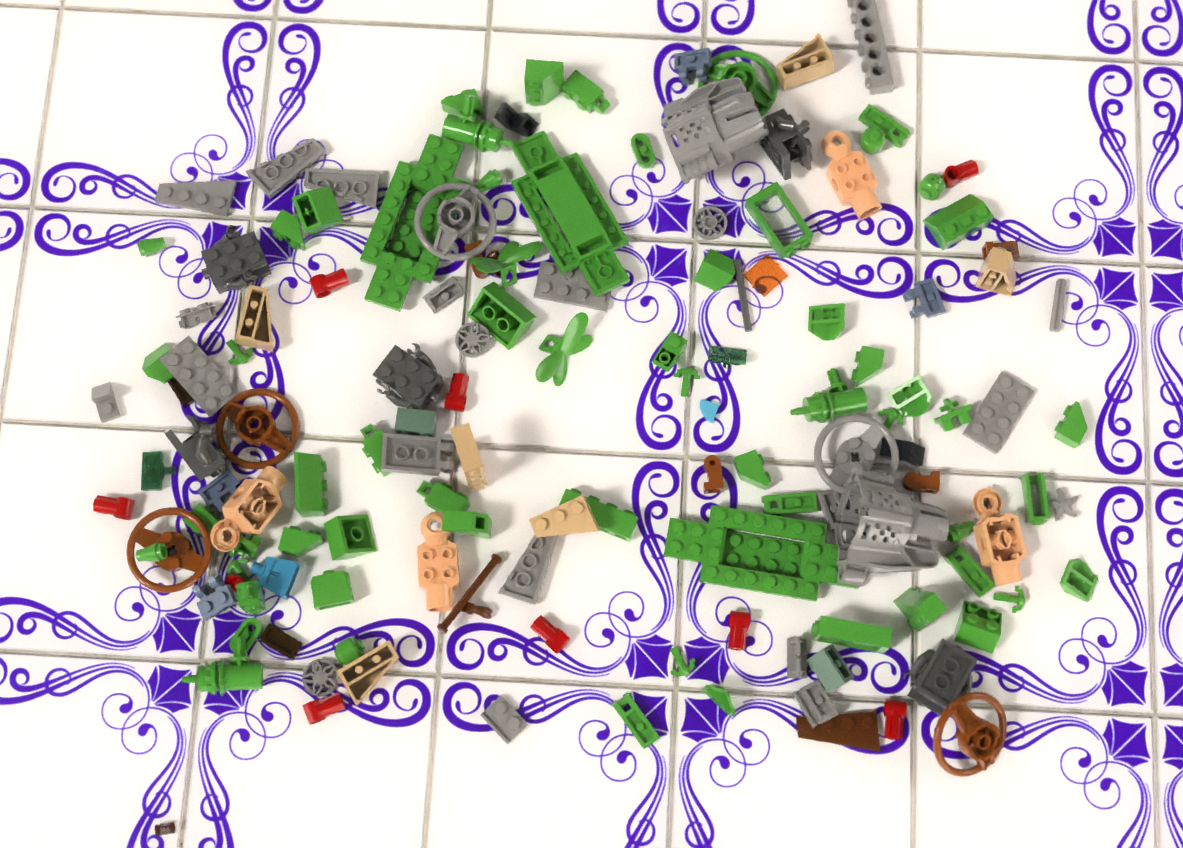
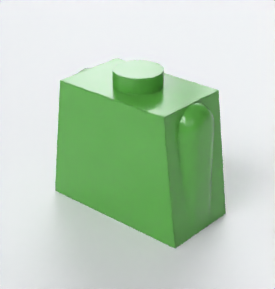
(331, 589)

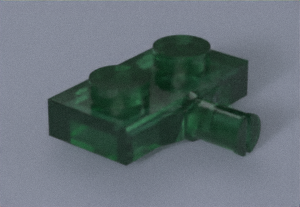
(727, 356)
(154, 471)

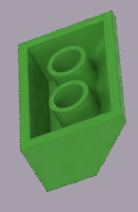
(542, 81)
(958, 221)
(501, 315)
(310, 484)

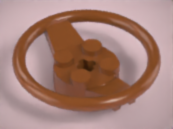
(264, 434)
(185, 556)
(975, 735)

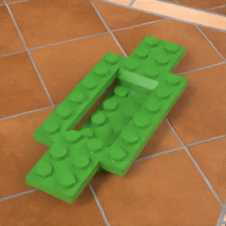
(577, 209)
(406, 256)
(755, 560)

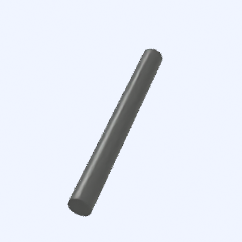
(742, 295)

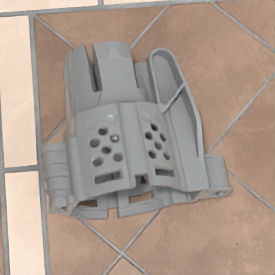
(711, 126)
(895, 529)

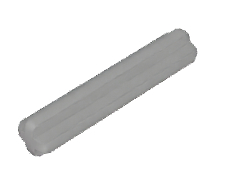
(1058, 305)

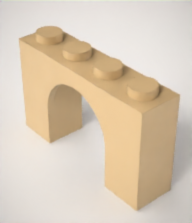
(469, 456)

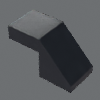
(517, 122)
(908, 451)

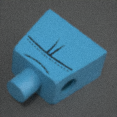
(277, 575)

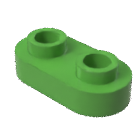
(643, 151)
(243, 631)

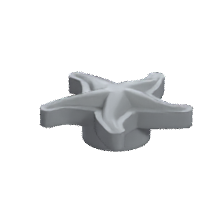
(1062, 505)

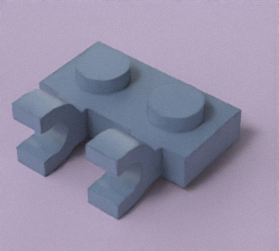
(692, 60)
(929, 298)
(219, 489)
(218, 601)

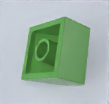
(349, 536)

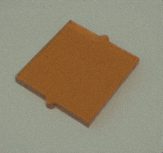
(765, 275)

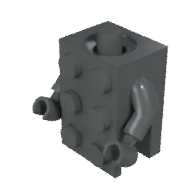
(786, 142)
(235, 261)
(409, 379)
(198, 449)
(943, 676)

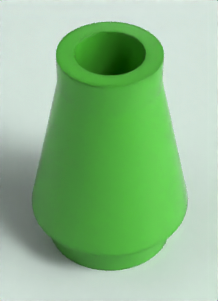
(489, 180)
(150, 246)
(959, 531)
(153, 552)

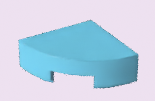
(708, 410)

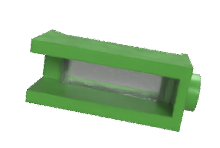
(1035, 499)

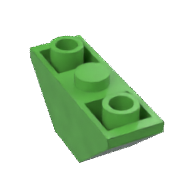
(467, 523)

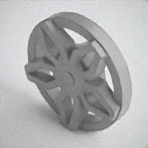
(709, 223)
(472, 339)
(320, 677)

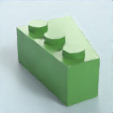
(919, 607)

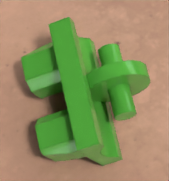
(946, 420)
(246, 546)

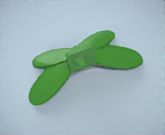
(507, 260)
(572, 343)

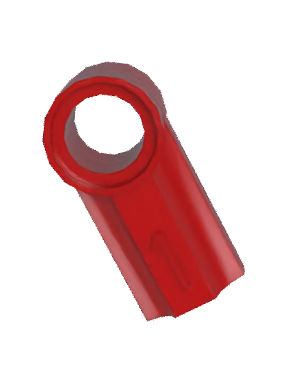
(960, 173)
(325, 284)
(456, 397)
(119, 508)
(738, 625)
(553, 637)
(319, 709)
(894, 714)

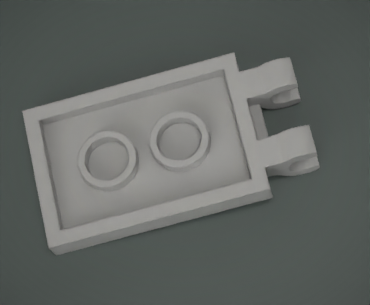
(415, 454)

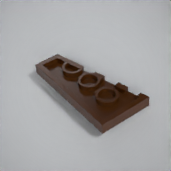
(846, 729)

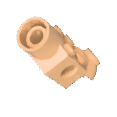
(850, 175)
(249, 508)
(998, 538)
(437, 565)

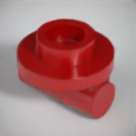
(233, 580)

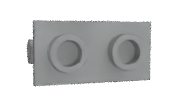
(188, 317)
(796, 657)

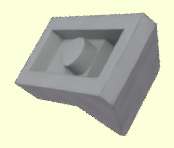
(105, 402)

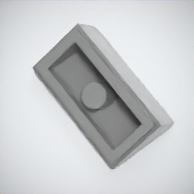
(443, 294)

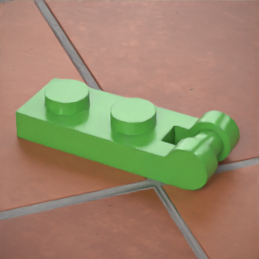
(875, 118)
(790, 503)
(969, 571)
(636, 721)

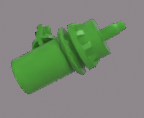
(480, 135)
(837, 402)
(229, 677)

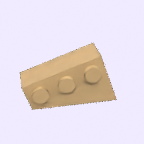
(806, 64)
(997, 272)
(255, 321)
(565, 519)
(367, 670)

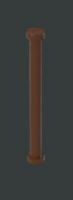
(469, 593)

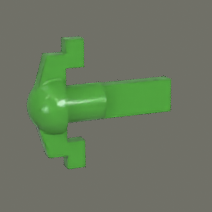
(242, 358)
(687, 372)
(892, 414)
(235, 565)
(1020, 599)
(684, 669)

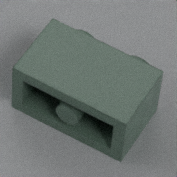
(415, 422)
(830, 668)

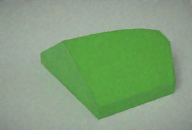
(715, 271)
(826, 320)
(154, 368)
(911, 397)
(1078, 580)
(721, 698)

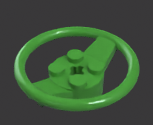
(747, 74)

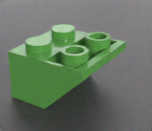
(317, 210)
(978, 627)

